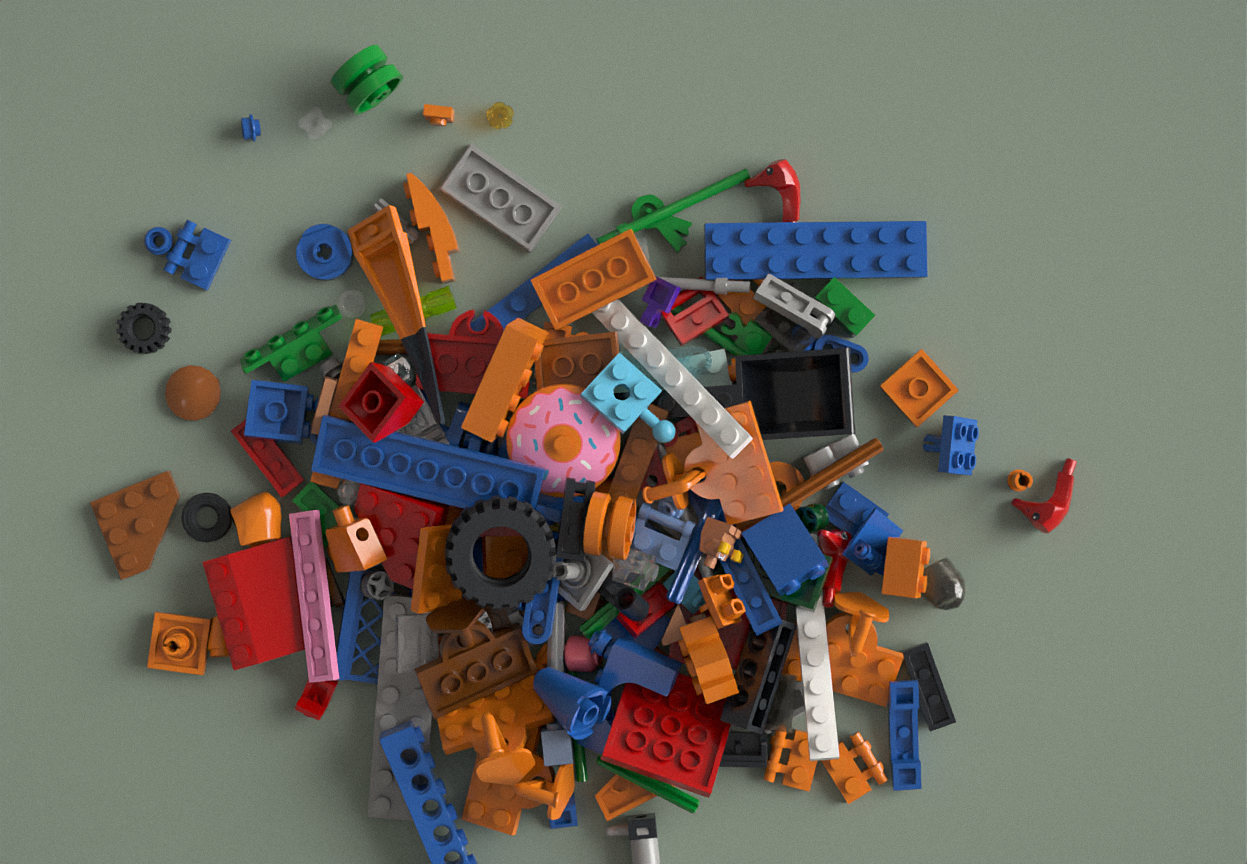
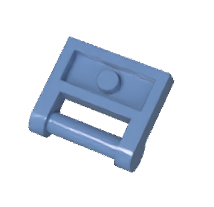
(666, 549)

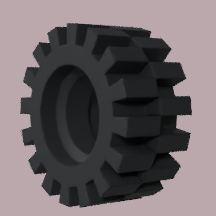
(127, 323)

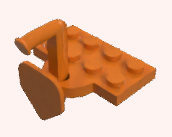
(741, 483)
(856, 661)
(493, 724)
(501, 805)

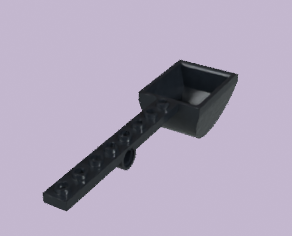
(789, 393)

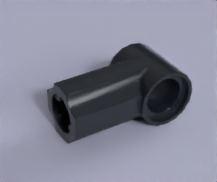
(624, 599)

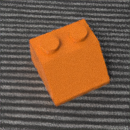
(905, 567)

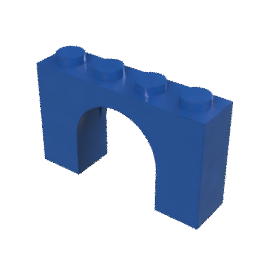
(630, 664)

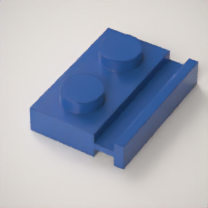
(849, 509)

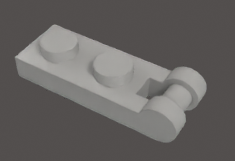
(794, 305)

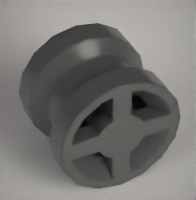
(383, 585)

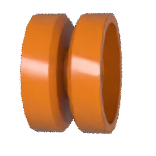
(609, 525)

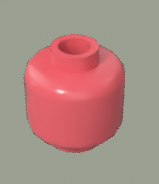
(578, 655)

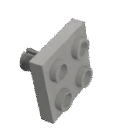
(581, 578)

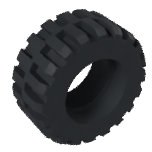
(508, 590)

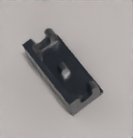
(745, 750)

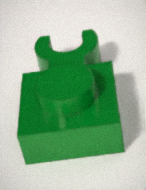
(751, 337)

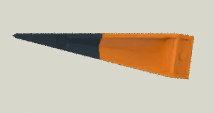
(388, 264)

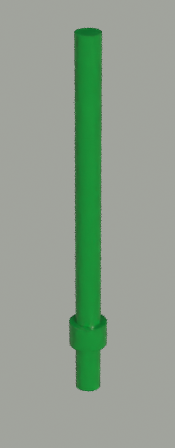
(678, 205)

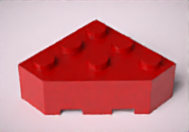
(398, 524)

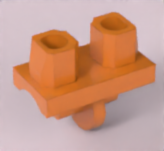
(719, 601)

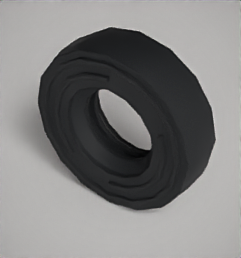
(189, 517)

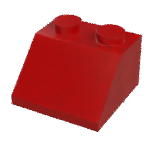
(380, 402)

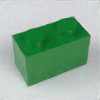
(848, 309)

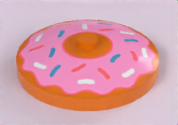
(564, 436)

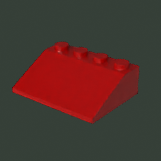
(257, 602)

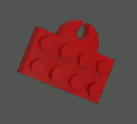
(465, 354)

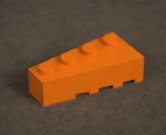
(504, 378)

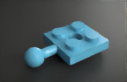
(625, 412)

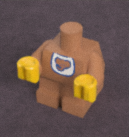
(718, 542)

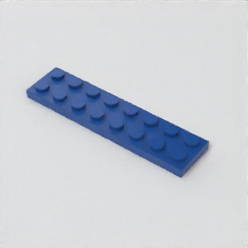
(816, 250)
(422, 466)

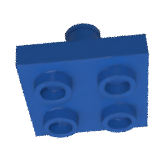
(955, 445)

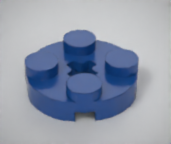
(310, 244)

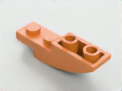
(430, 216)

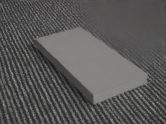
(500, 198)

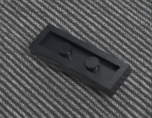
(932, 694)

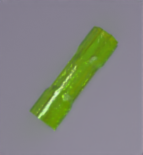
(432, 304)

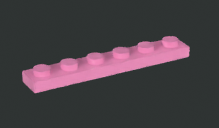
(314, 596)

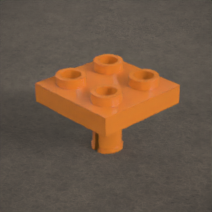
(179, 643)

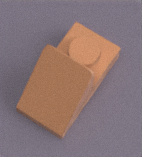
(672, 631)

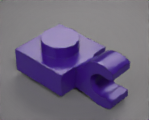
(660, 297)

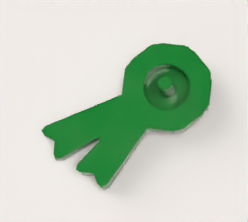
(667, 227)

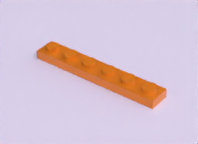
(359, 354)

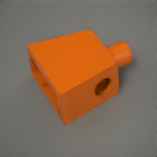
(353, 542)

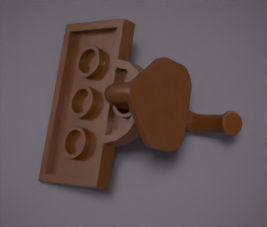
(475, 663)

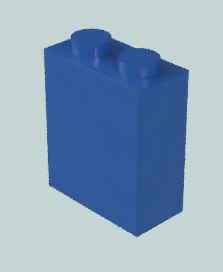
(785, 550)

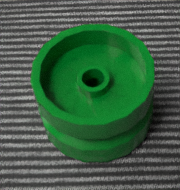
(366, 79)

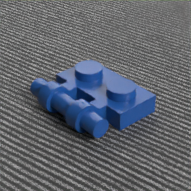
(204, 259)

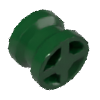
(820, 517)

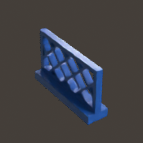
(349, 630)

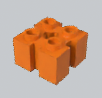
(707, 660)

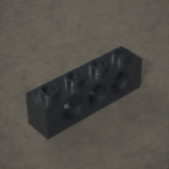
(761, 685)

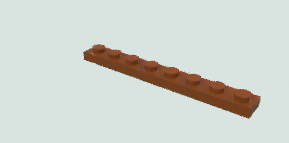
(629, 479)

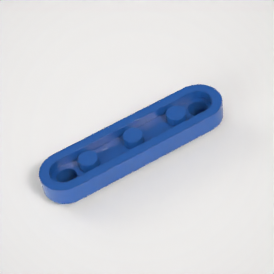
(542, 609)

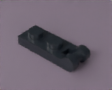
(573, 520)

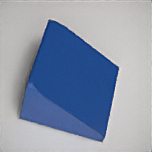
(568, 817)

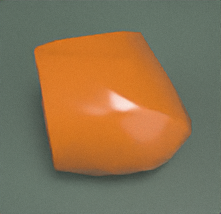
(258, 520)

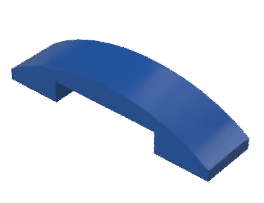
(903, 734)

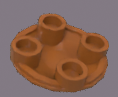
(193, 392)

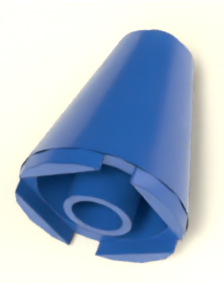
(572, 701)

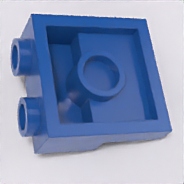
(278, 412)

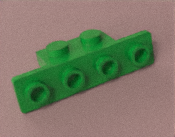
(295, 349)

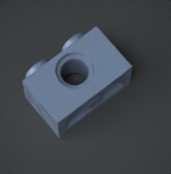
(556, 744)

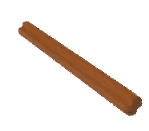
(823, 478)

